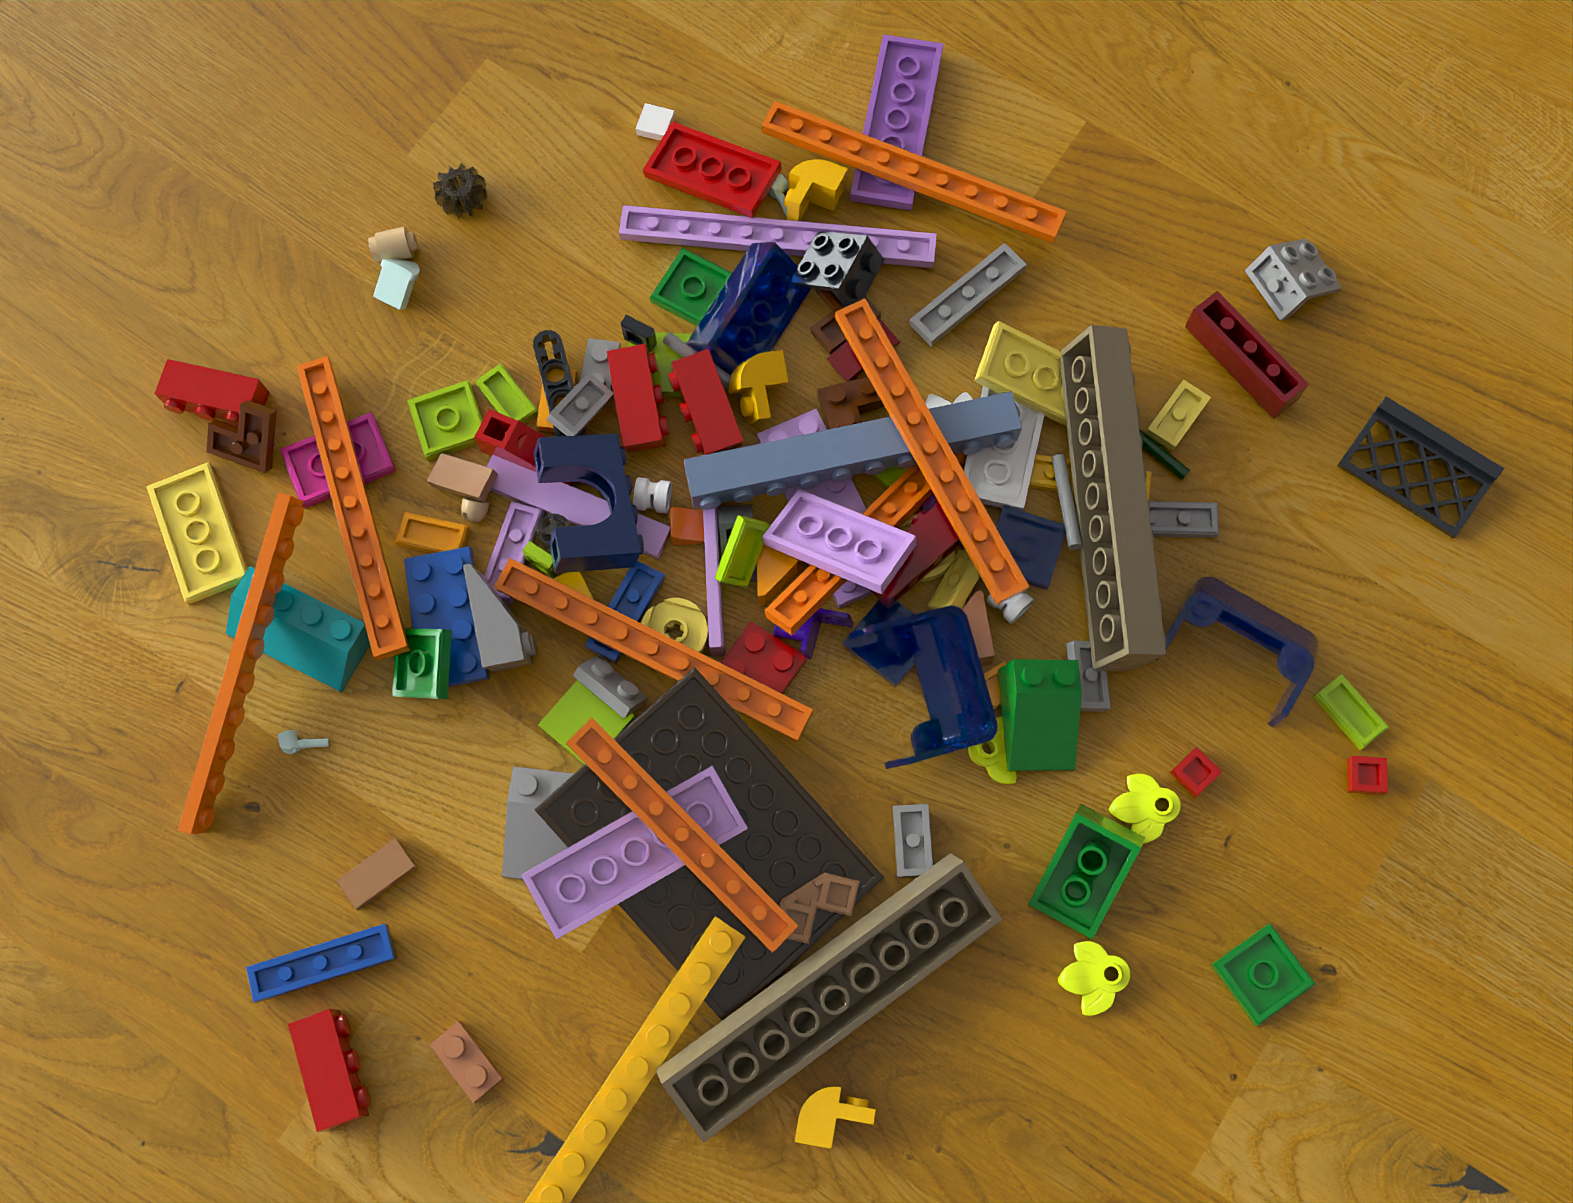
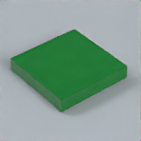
(689, 286)
(424, 668)
(1262, 974)

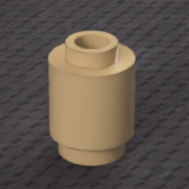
(393, 244)

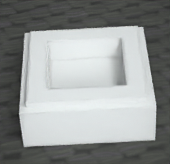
(654, 121)

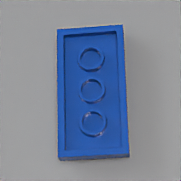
(442, 601)

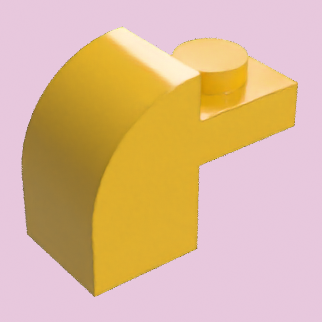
(815, 183)
(752, 380)
(819, 1116)

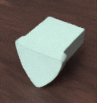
(396, 282)

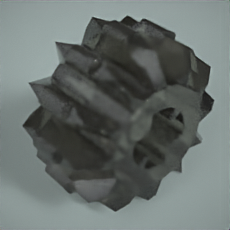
(460, 190)

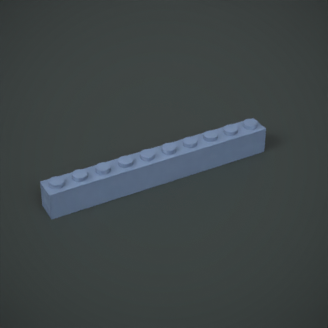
(843, 452)

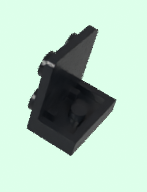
(839, 265)

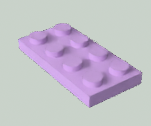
(840, 541)

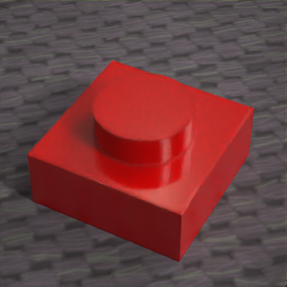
(1195, 772)
(1367, 775)

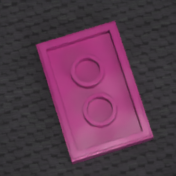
(307, 469)

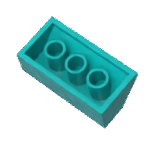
(307, 634)

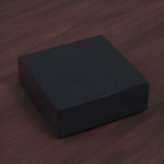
(638, 332)

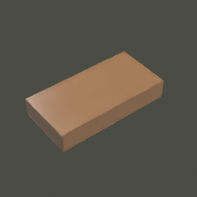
(462, 477)
(376, 874)

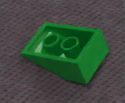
(1040, 713)
(1086, 871)

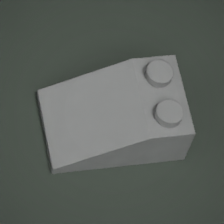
(499, 633)
(527, 835)

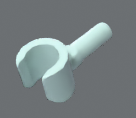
(777, 190)
(290, 744)

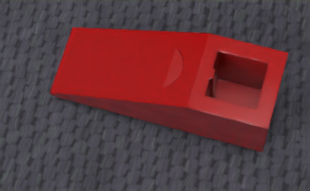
(508, 439)

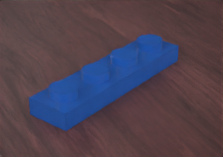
(321, 963)

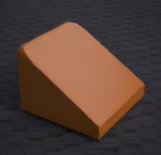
(686, 526)

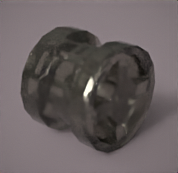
(546, 527)

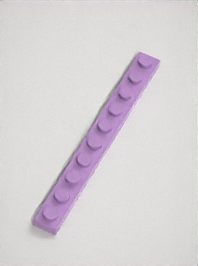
(740, 232)

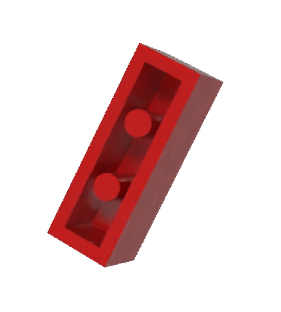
(207, 391)
(637, 398)
(705, 403)
(329, 1069)

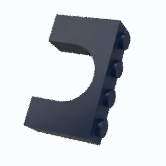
(600, 464)

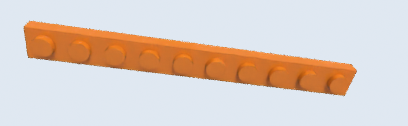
(914, 172)
(931, 452)
(353, 510)
(651, 648)
(239, 675)

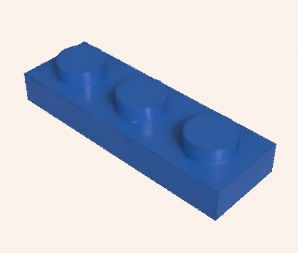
(631, 600)

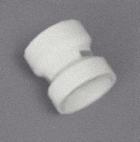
(652, 495)
(1014, 607)

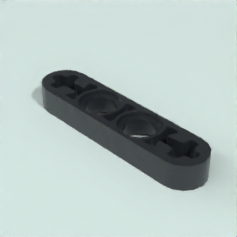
(559, 389)

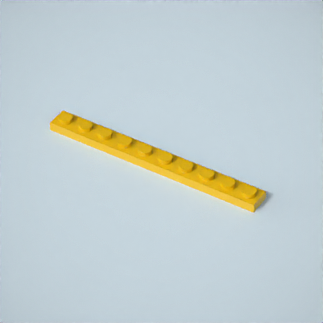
(638, 1065)

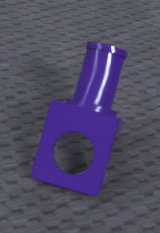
(809, 630)

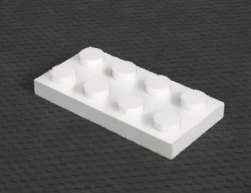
(1004, 473)

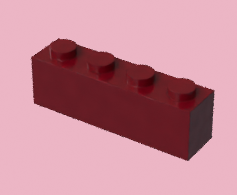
(1246, 355)
(935, 542)

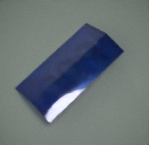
(750, 308)

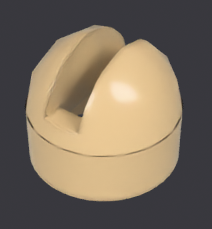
(474, 510)

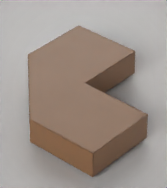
(823, 892)

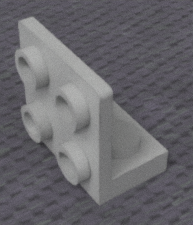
(1291, 275)

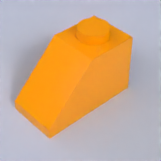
(773, 573)

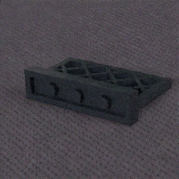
(1434, 442)

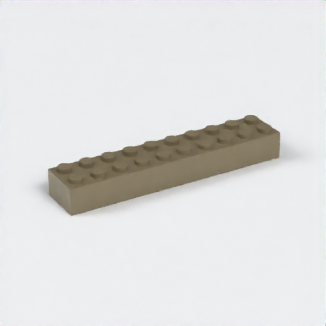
(1111, 501)
(827, 996)

